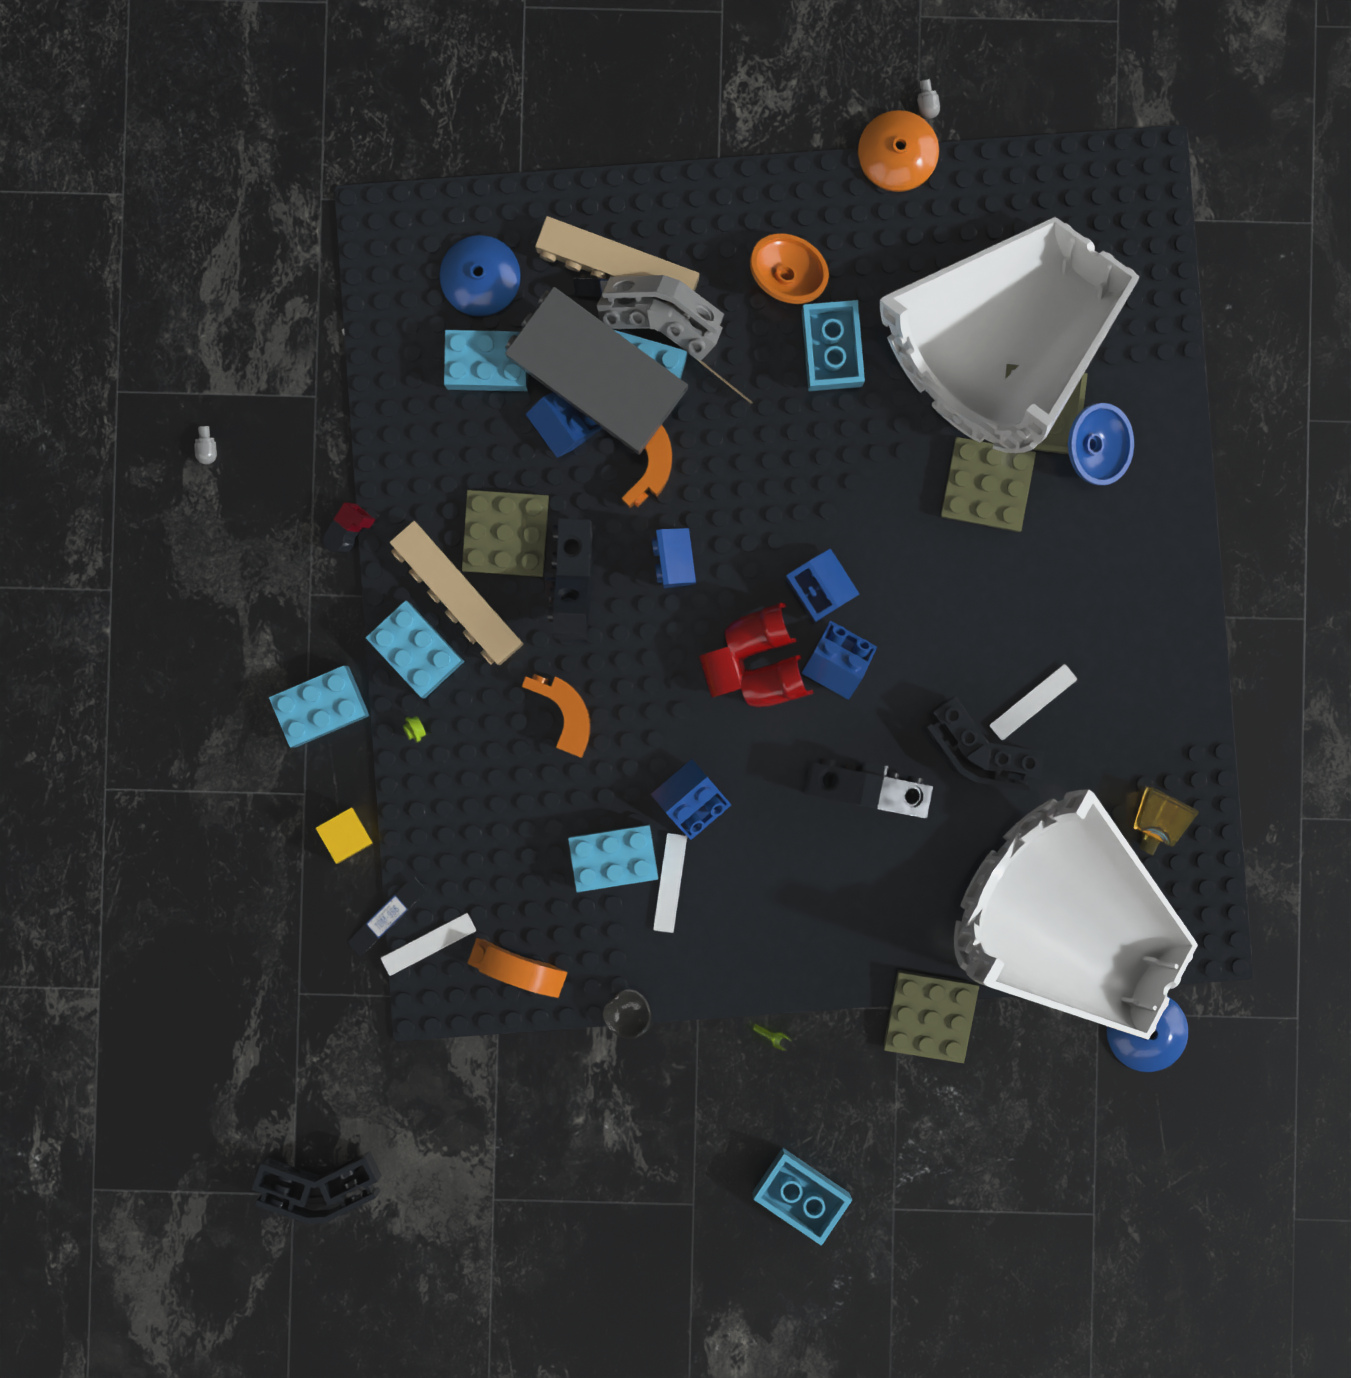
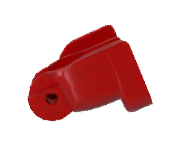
(747, 637)

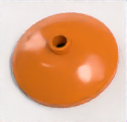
(896, 168)
(789, 268)

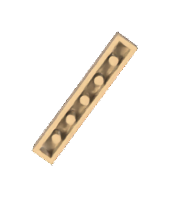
(603, 256)
(456, 593)

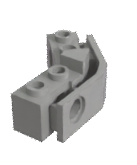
(648, 311)

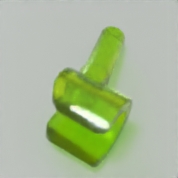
(775, 1038)

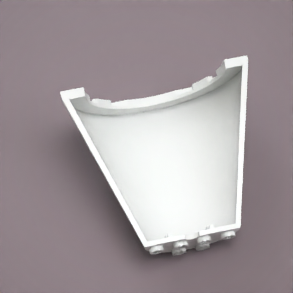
(1023, 303)
(1073, 920)

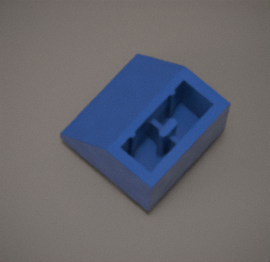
(561, 424)
(675, 556)
(821, 585)
(839, 660)
(691, 799)

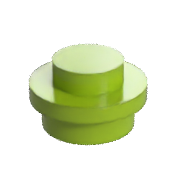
(414, 728)

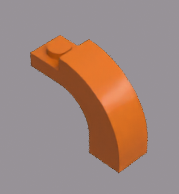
(657, 472)
(575, 713)
(516, 969)

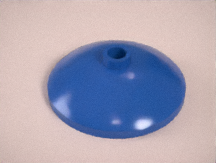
(484, 293)
(1101, 444)
(1158, 1051)

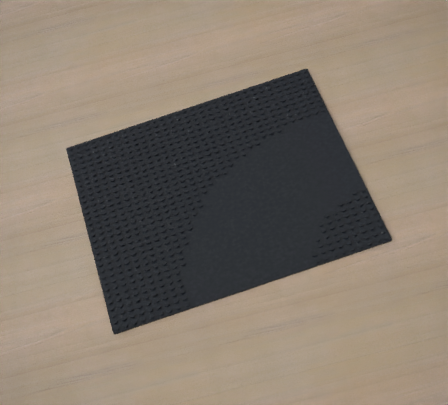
(785, 891)

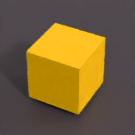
(344, 835)

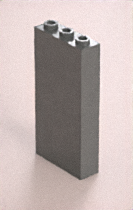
(595, 370)

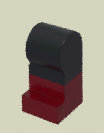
(345, 527)

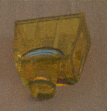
(1161, 820)

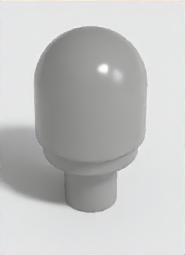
(928, 100)
(205, 446)

